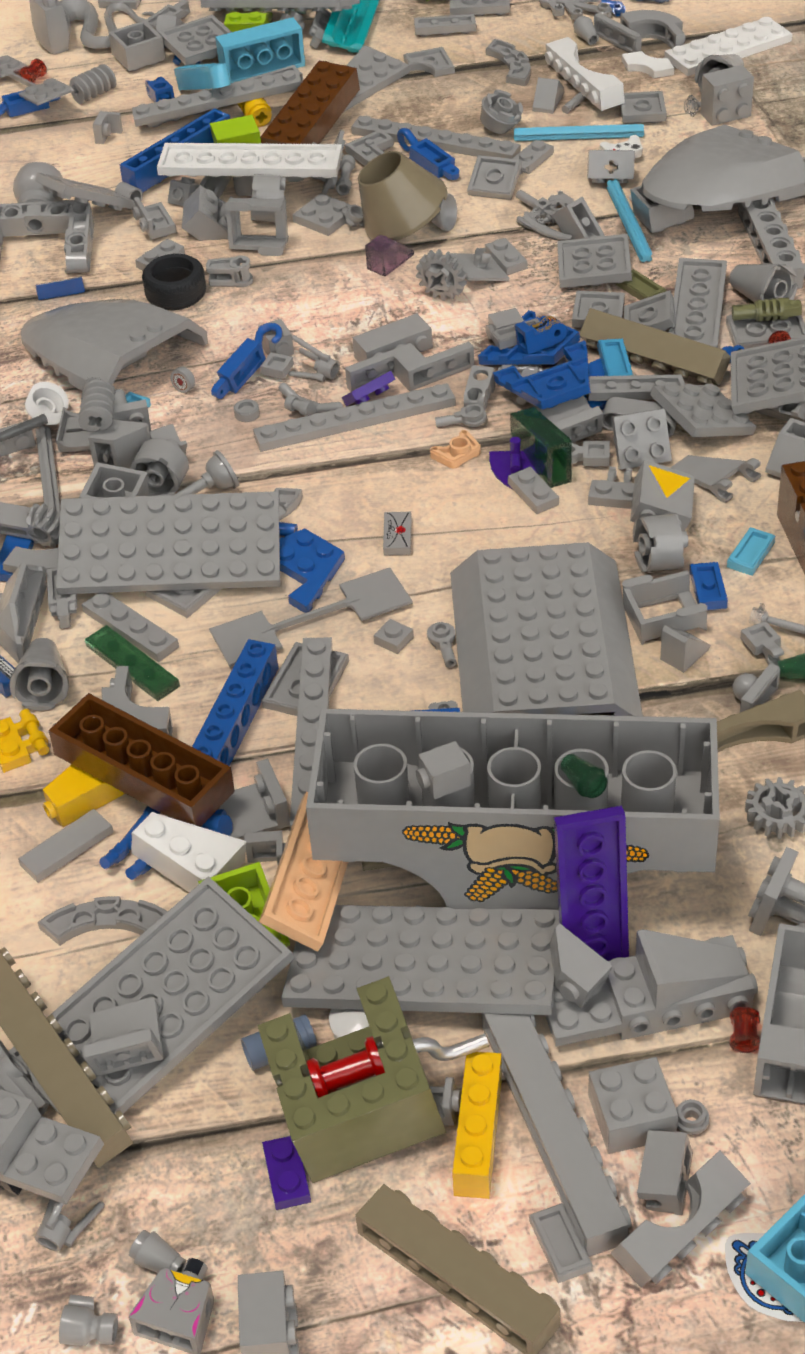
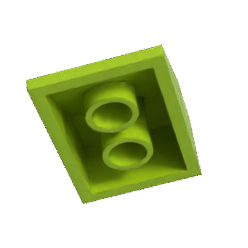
(242, 20)
(250, 890)

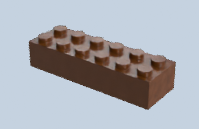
(314, 105)
(142, 761)

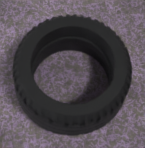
(174, 281)

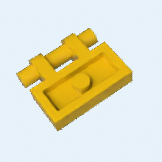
(13, 750)

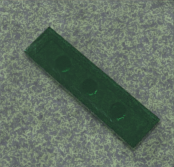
(143, 670)

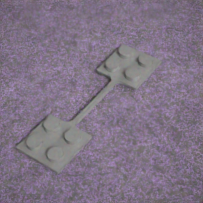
(34, 93)
(367, 595)

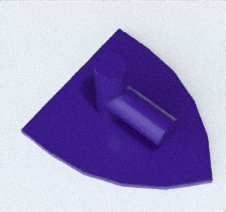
(509, 462)

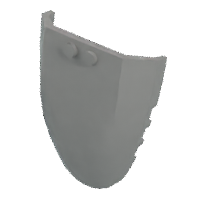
(725, 169)
(102, 336)

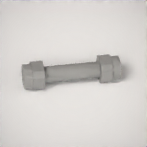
(344, 185)

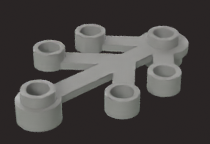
(576, 7)

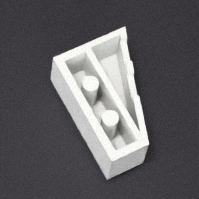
(185, 850)

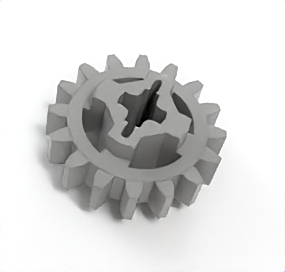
(435, 264)
(777, 807)

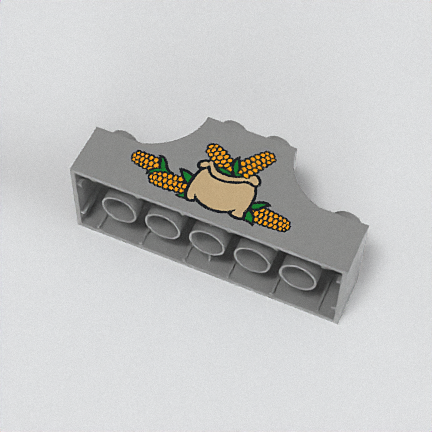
(498, 836)

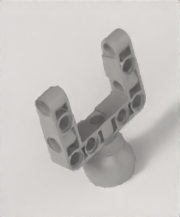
(46, 213)

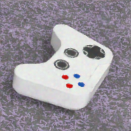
(632, 144)

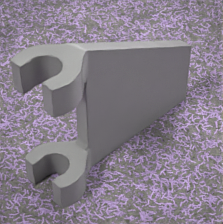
(714, 472)

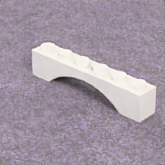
(601, 89)

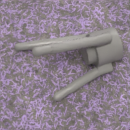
(324, 364)
(55, 1228)

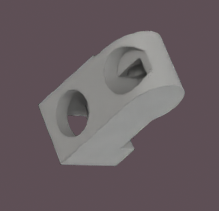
(479, 390)

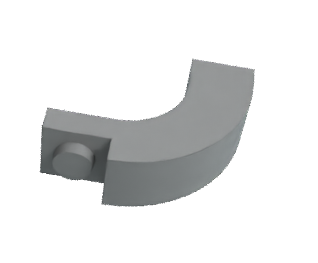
(655, 25)
(120, 696)

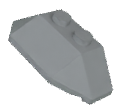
(20, 608)

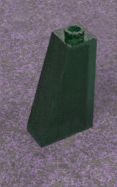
(543, 445)

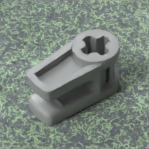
(229, 271)

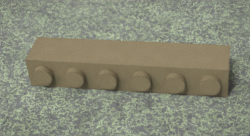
(657, 347)
(459, 1270)

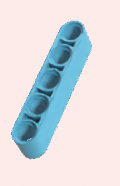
(202, 76)

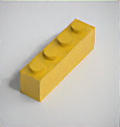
(477, 1125)

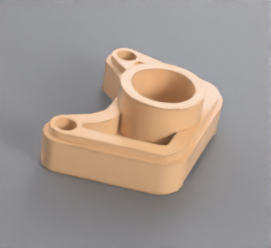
(458, 452)

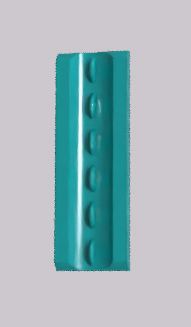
(350, 26)

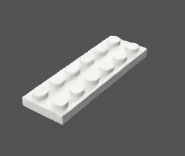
(741, 40)

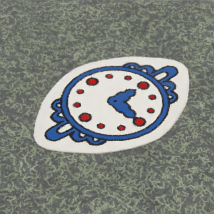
(753, 1294)

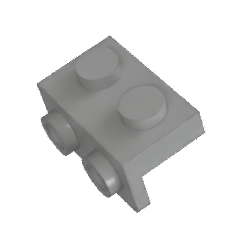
(153, 219)

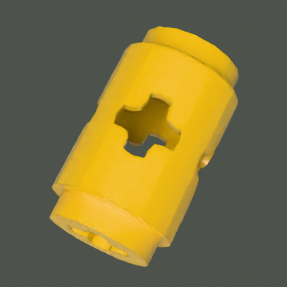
(258, 108)

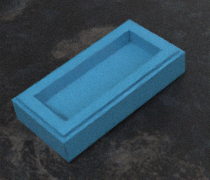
(614, 357)

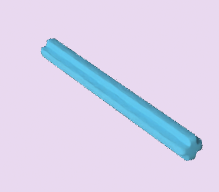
(578, 132)
(629, 221)

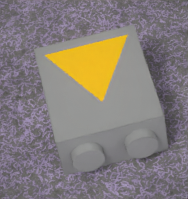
(662, 491)

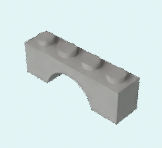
(652, 1246)

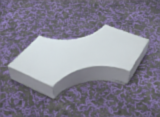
(643, 63)

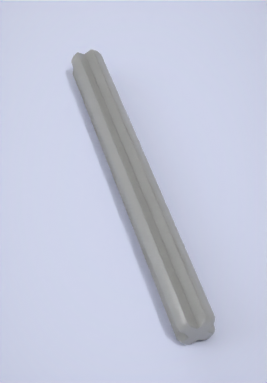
(47, 467)

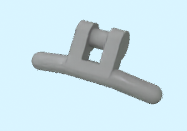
(304, 406)

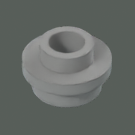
(693, 1109)

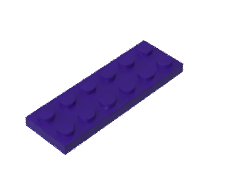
(594, 879)

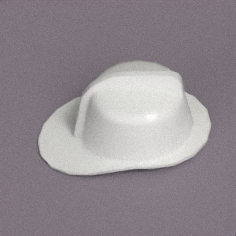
(48, 400)

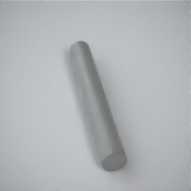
(573, 103)

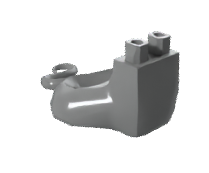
(53, 22)

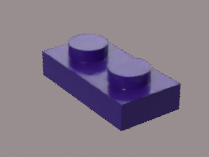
(377, 385)
(286, 1173)

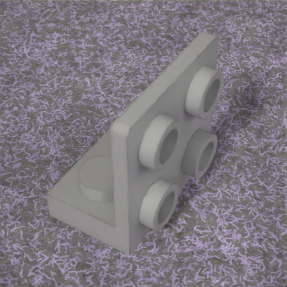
(575, 418)
(258, 805)
(124, 1037)

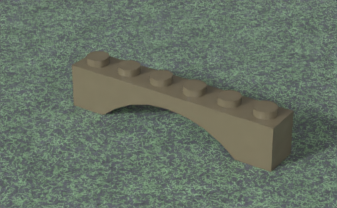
(773, 721)

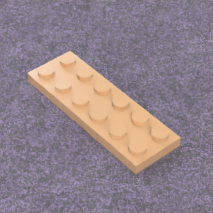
(303, 888)

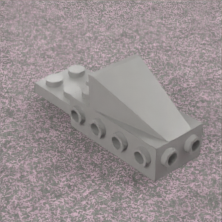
(659, 989)

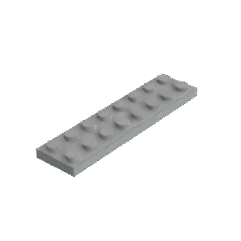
(280, 5)

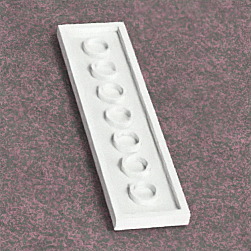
(250, 159)

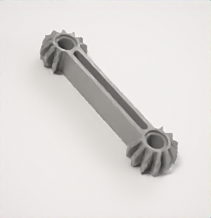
(33, 523)

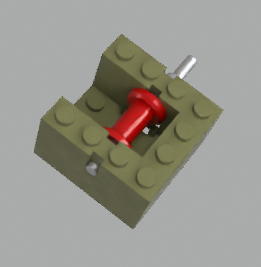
(360, 1090)

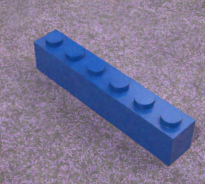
(142, 168)

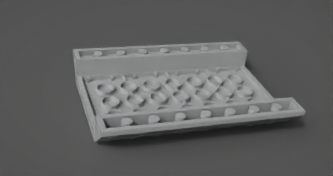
(543, 632)

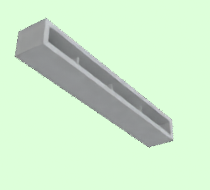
(558, 1132)

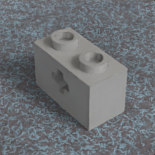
(599, 158)

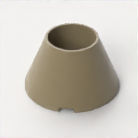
(398, 196)

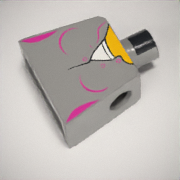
(175, 1308)

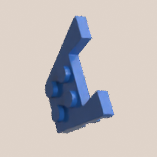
(494, 356)
(551, 385)
(311, 563)

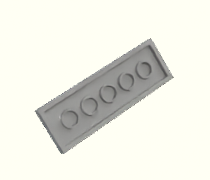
(699, 299)

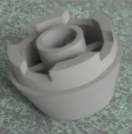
(500, 112)

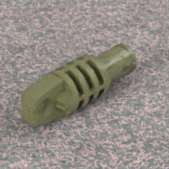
(767, 310)

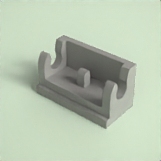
(665, 1171)

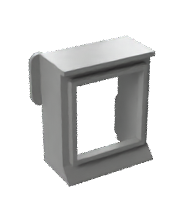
(264, 244)
(646, 591)

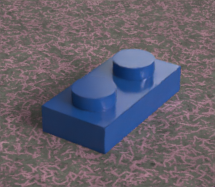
(708, 585)

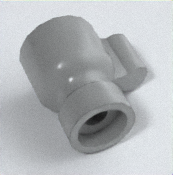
(81, 1325)

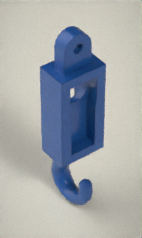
(16, 105)
(428, 155)
(244, 362)

